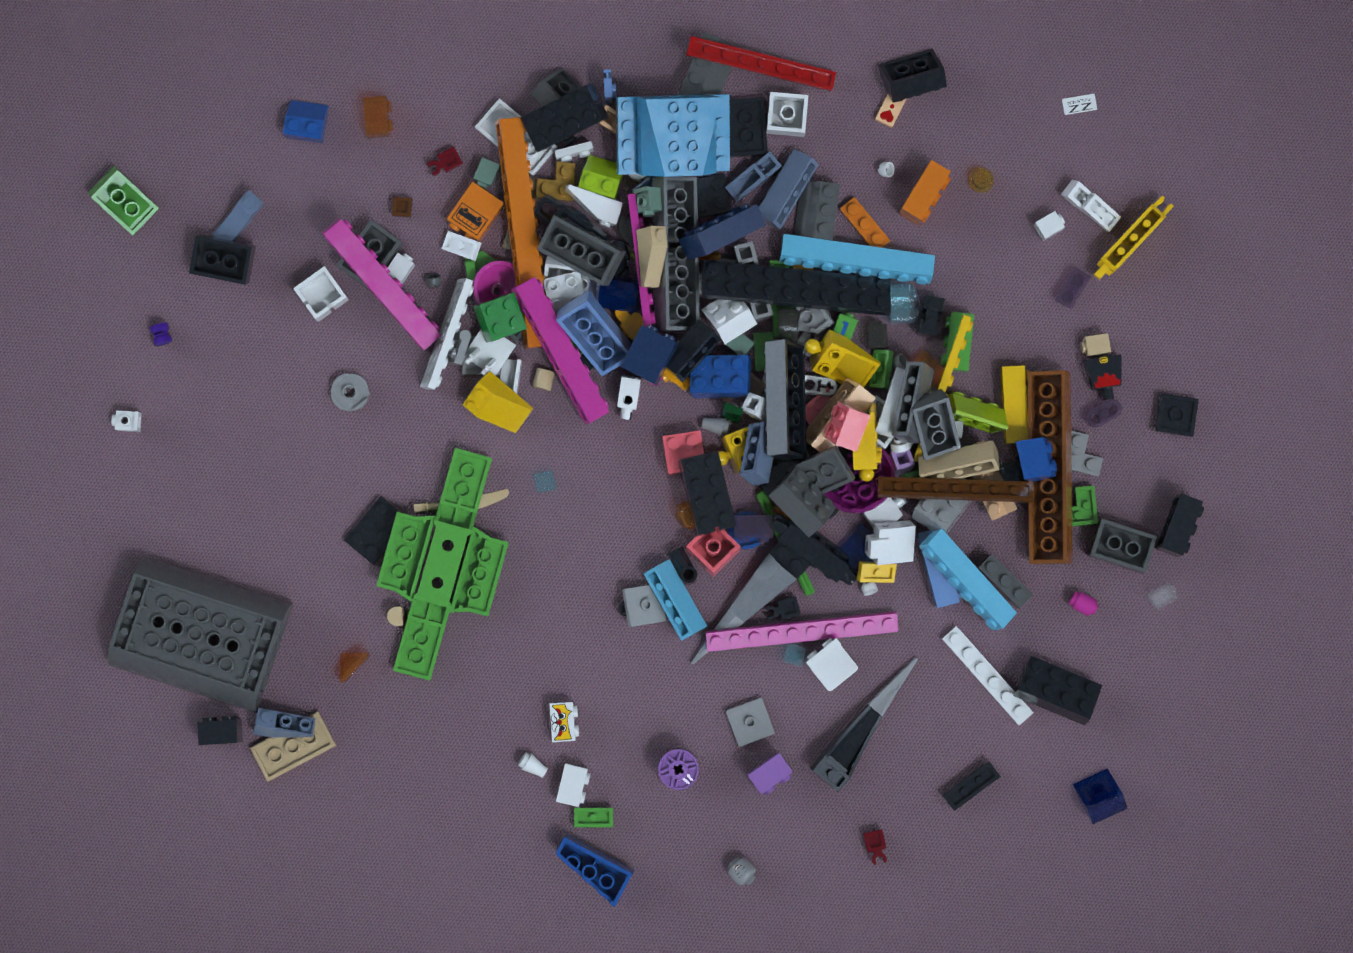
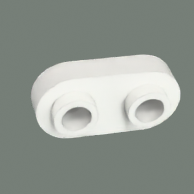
(898, 446)

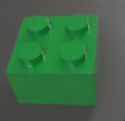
(500, 317)

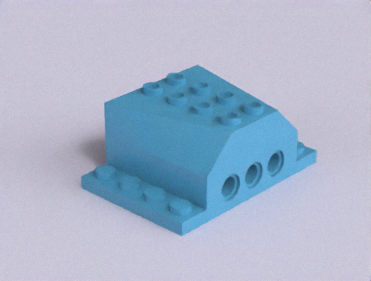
(673, 135)

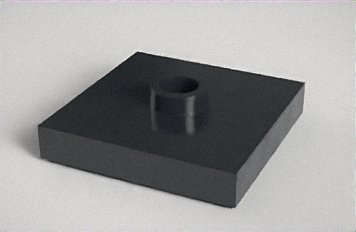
(1176, 415)

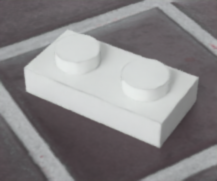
(581, 150)
(461, 245)

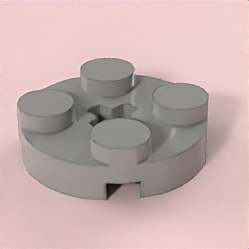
(350, 403)

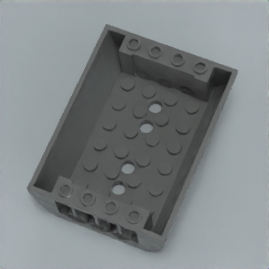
(204, 609)

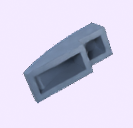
(754, 176)

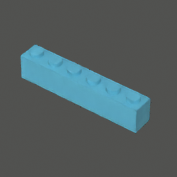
(967, 579)

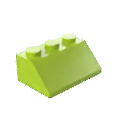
(978, 414)

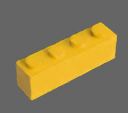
(1015, 402)

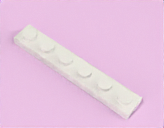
(987, 675)

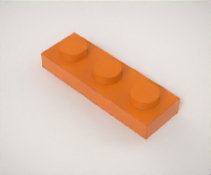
(864, 224)

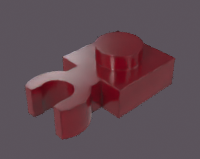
(447, 160)
(875, 843)

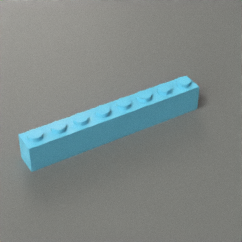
(857, 259)

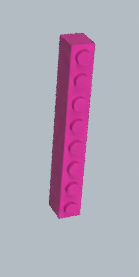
(381, 284)
(560, 351)

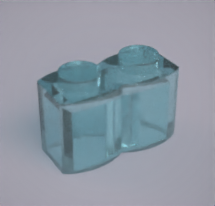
(902, 304)

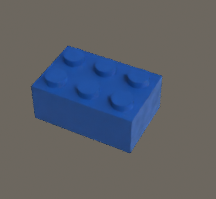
(722, 377)

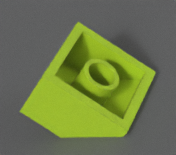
(600, 177)

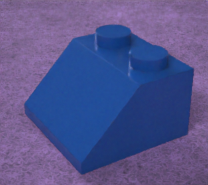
(306, 121)
(1036, 459)

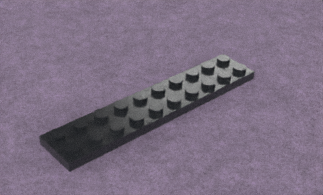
(795, 288)

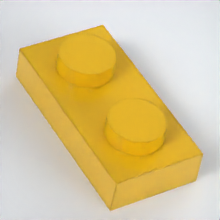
(876, 573)

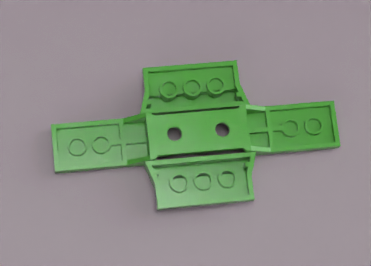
(406, 556)

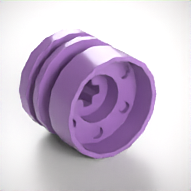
(668, 775)

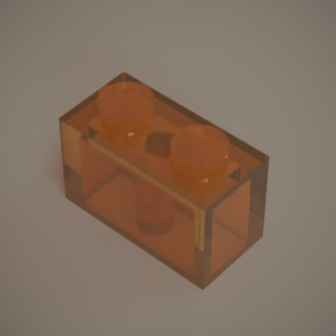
(377, 117)

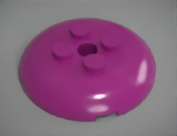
(862, 495)

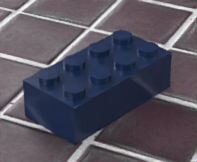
(721, 231)

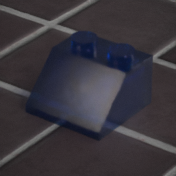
(619, 295)
(1100, 796)

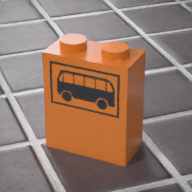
(475, 212)

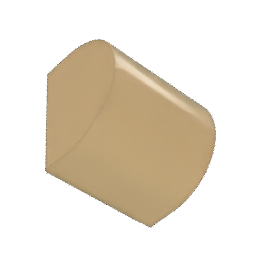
(543, 379)
(396, 616)

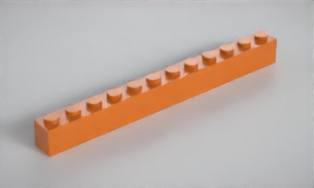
(519, 209)

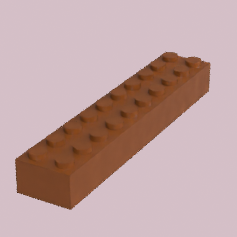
(1052, 497)

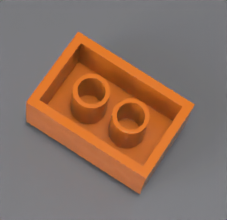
(926, 193)

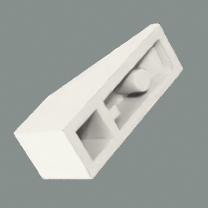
(597, 206)

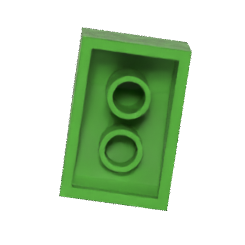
(123, 200)

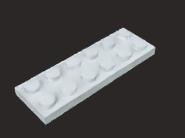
(449, 327)

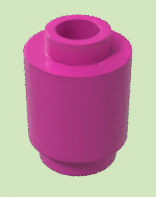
(1083, 603)

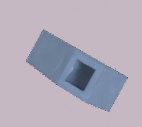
(281, 724)

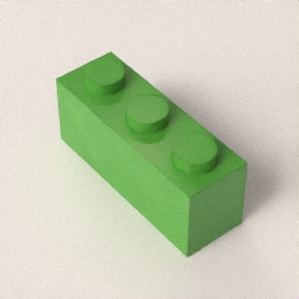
(952, 323)

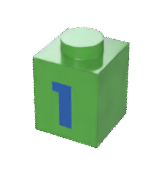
(845, 325)

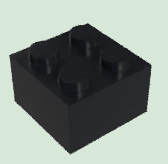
(219, 732)

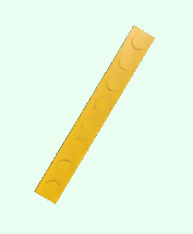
(952, 362)

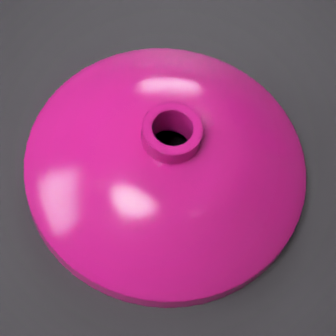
(493, 275)

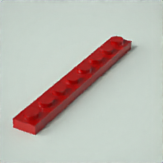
(760, 63)

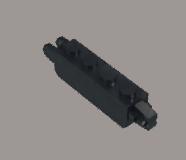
(815, 549)

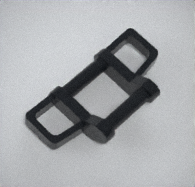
(563, 210)

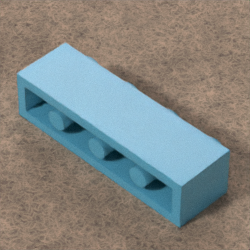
(675, 600)

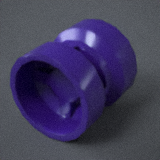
(161, 334)

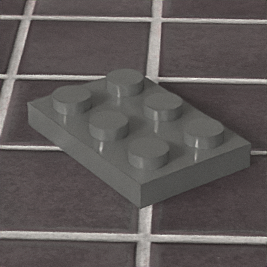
(826, 469)

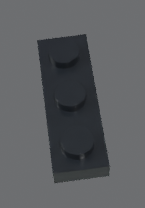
(971, 786)

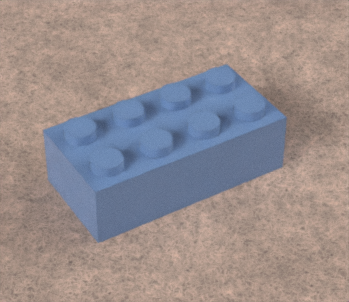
(594, 332)

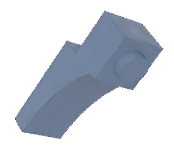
(240, 217)

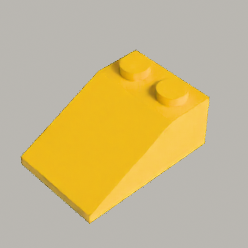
(497, 404)

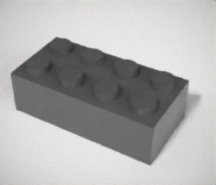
(581, 250)

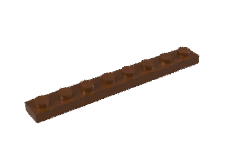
(955, 489)

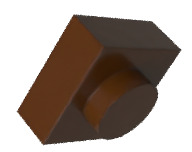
(402, 207)

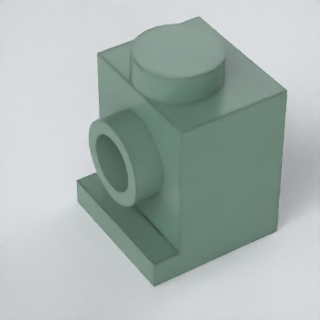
(648, 200)

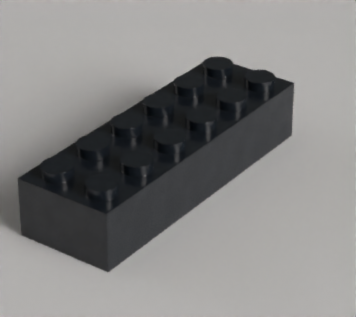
(785, 400)

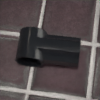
(682, 564)

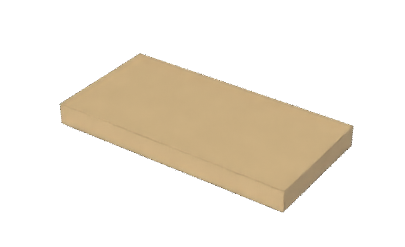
(283, 754)

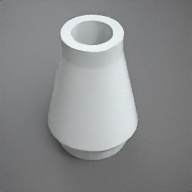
(532, 765)

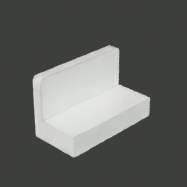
(511, 373)

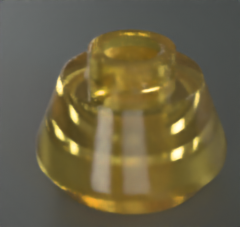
(977, 183)

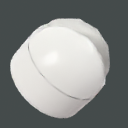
(886, 165)
(869, 588)

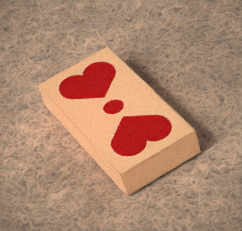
(889, 112)

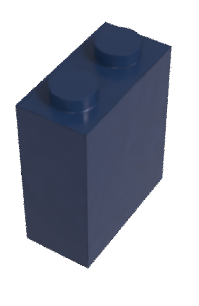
(649, 354)

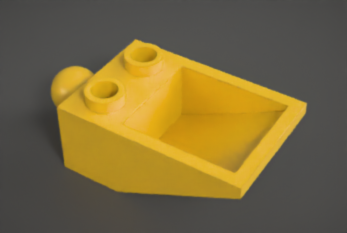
(841, 358)
(733, 451)
(868, 452)

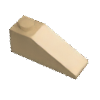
(652, 252)

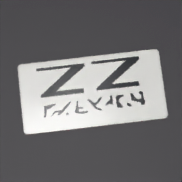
(1079, 104)

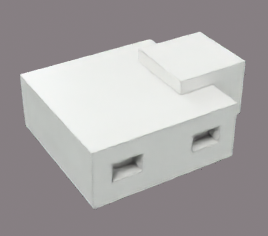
(891, 542)

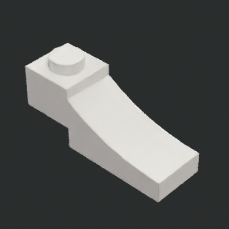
(1091, 205)

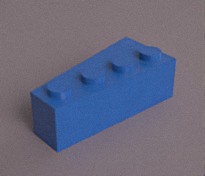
(596, 868)

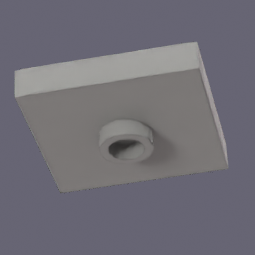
(642, 606)
(750, 722)

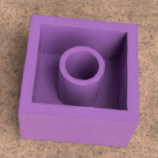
(770, 773)

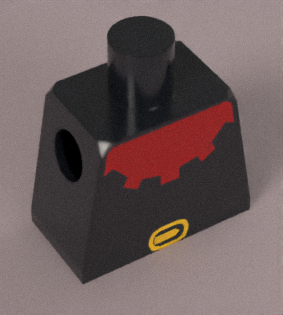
(1104, 374)

